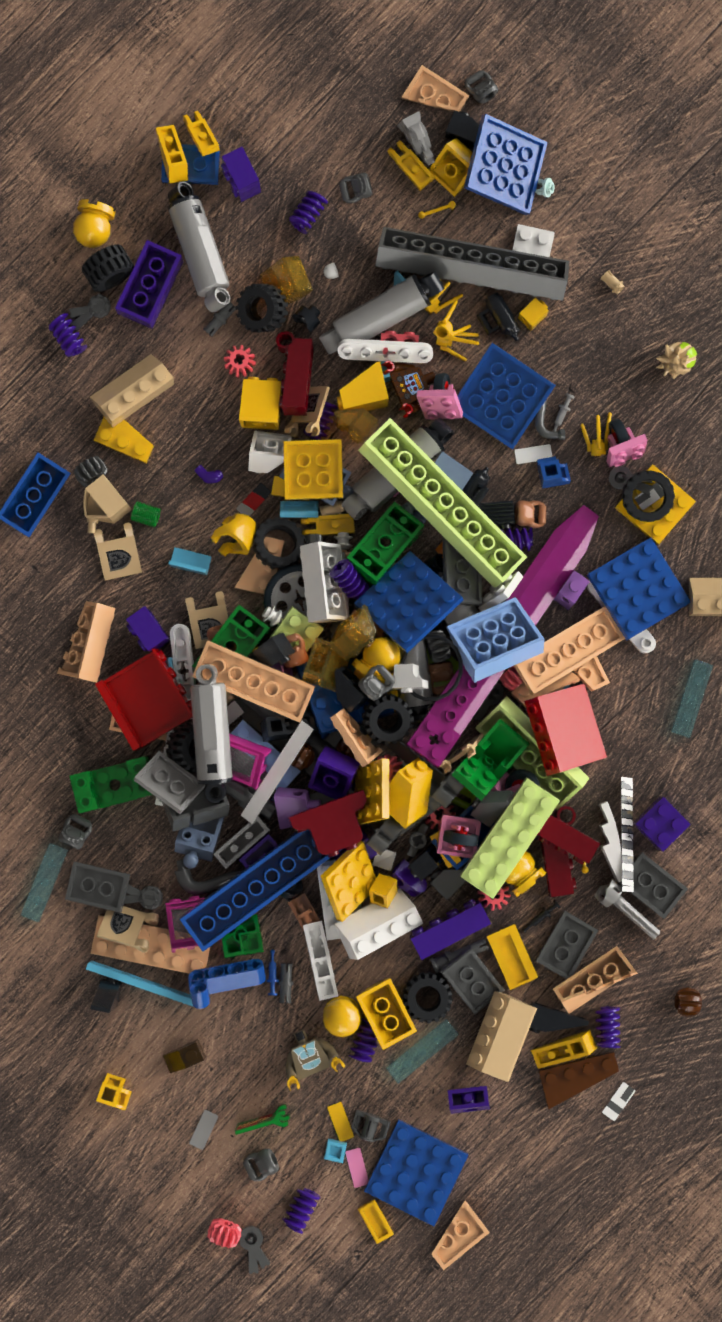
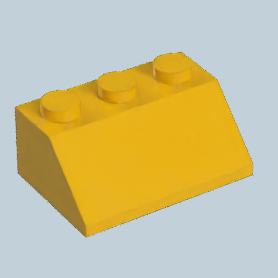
(386, 1013)

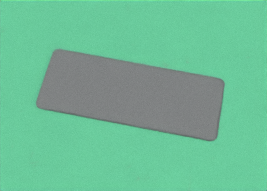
(203, 1129)

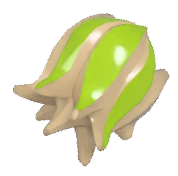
(677, 359)

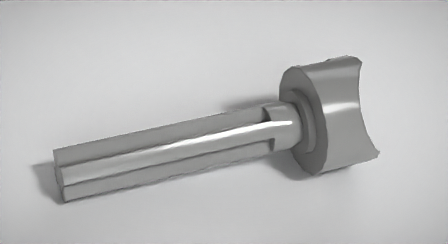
(612, 896)

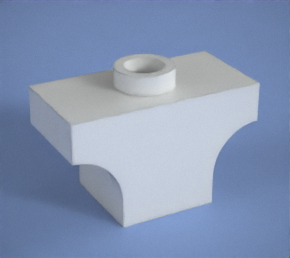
(407, 678)

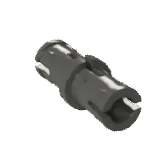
(219, 319)
(285, 982)

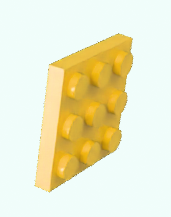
(313, 469)
(660, 528)
(375, 783)
(349, 881)

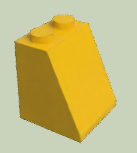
(365, 391)
(260, 403)
(410, 792)

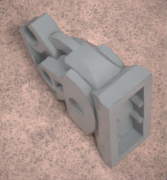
(417, 136)

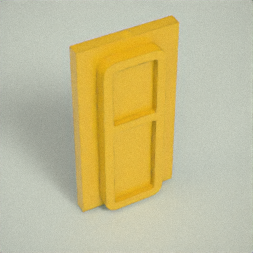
(512, 957)

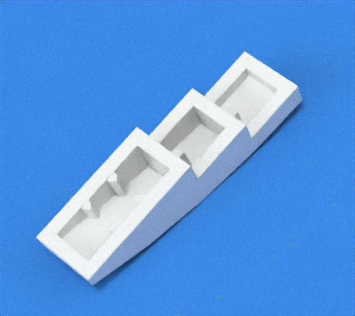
(612, 848)
(320, 960)

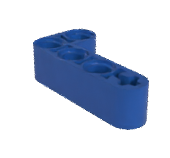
(224, 978)

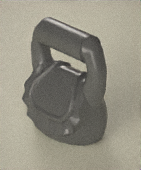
(485, 90)
(361, 187)
(373, 686)
(72, 836)
(265, 1162)

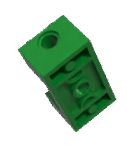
(371, 557)
(241, 629)
(93, 788)

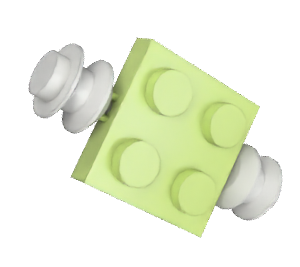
(292, 623)

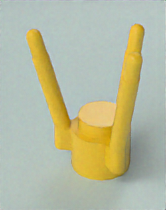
(435, 301)
(445, 329)
(444, 343)
(597, 447)

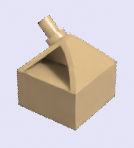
(103, 503)

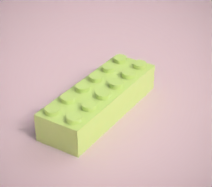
(561, 785)
(509, 838)

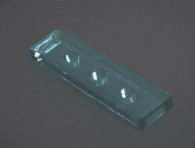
(692, 698)
(44, 882)
(422, 1051)

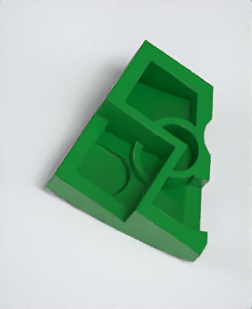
(244, 939)

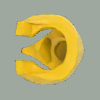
(239, 527)

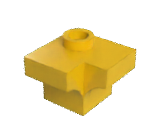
(112, 1092)

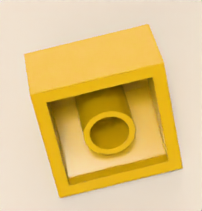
(452, 166)

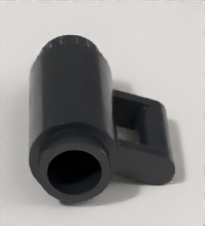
(502, 316)
(476, 486)

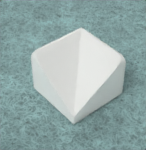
(385, 861)

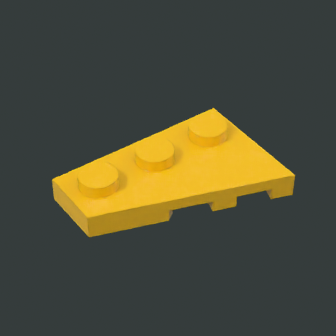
(124, 440)

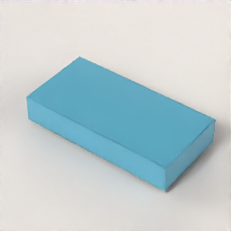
(299, 509)

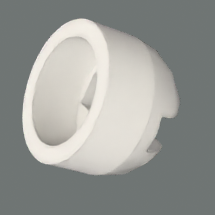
(330, 271)

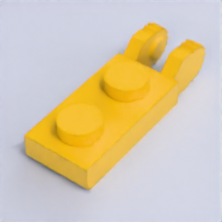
(201, 134)
(411, 166)
(330, 524)

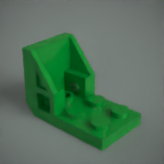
(492, 759)

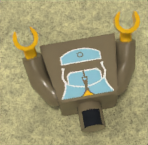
(309, 1058)

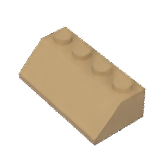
(132, 390)
(705, 596)
(501, 1036)

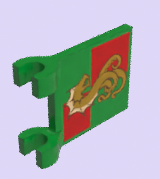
(263, 1121)

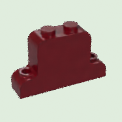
(333, 823)

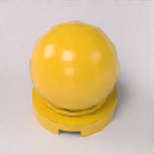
(93, 224)
(381, 652)
(524, 874)
(342, 1016)

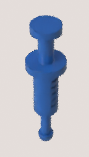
(272, 975)

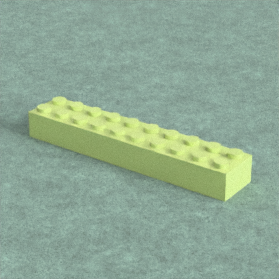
(442, 503)

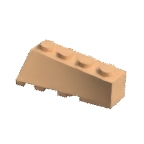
(88, 643)
(594, 979)

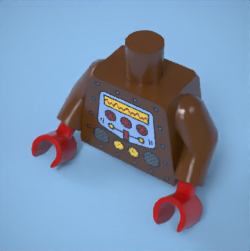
(406, 382)

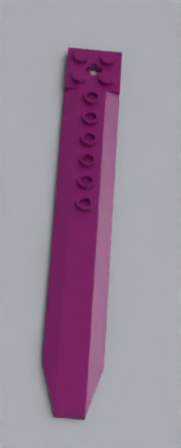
(535, 593)

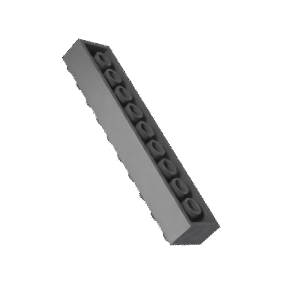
(473, 263)

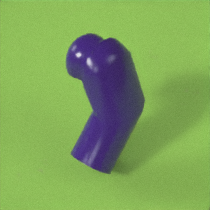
(208, 477)

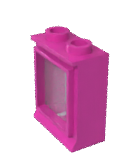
(247, 761)
(178, 934)

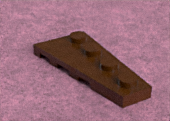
(571, 1078)

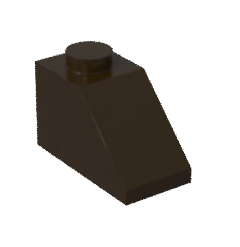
(184, 1056)

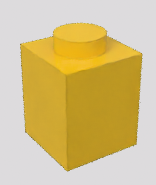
(533, 313)
(383, 890)

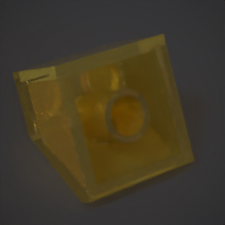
(354, 634)

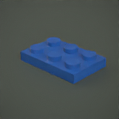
(200, 169)

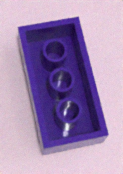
(149, 284)
(449, 929)

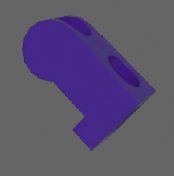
(406, 881)

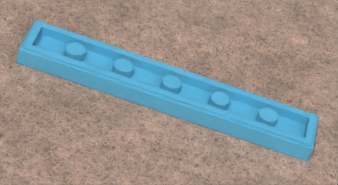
(139, 982)

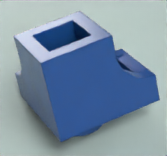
(552, 472)

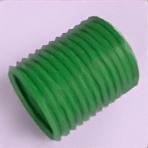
(145, 514)

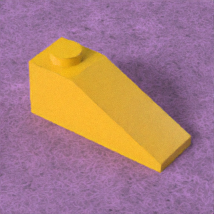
(172, 154)
(564, 1049)

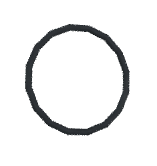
(457, 679)

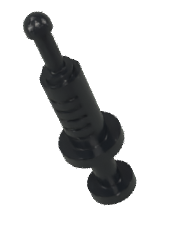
(542, 915)

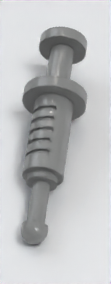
(562, 412)

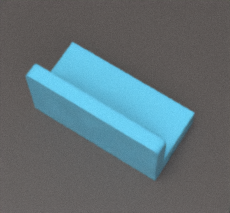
(190, 561)

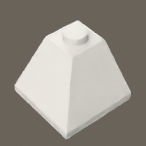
(266, 451)

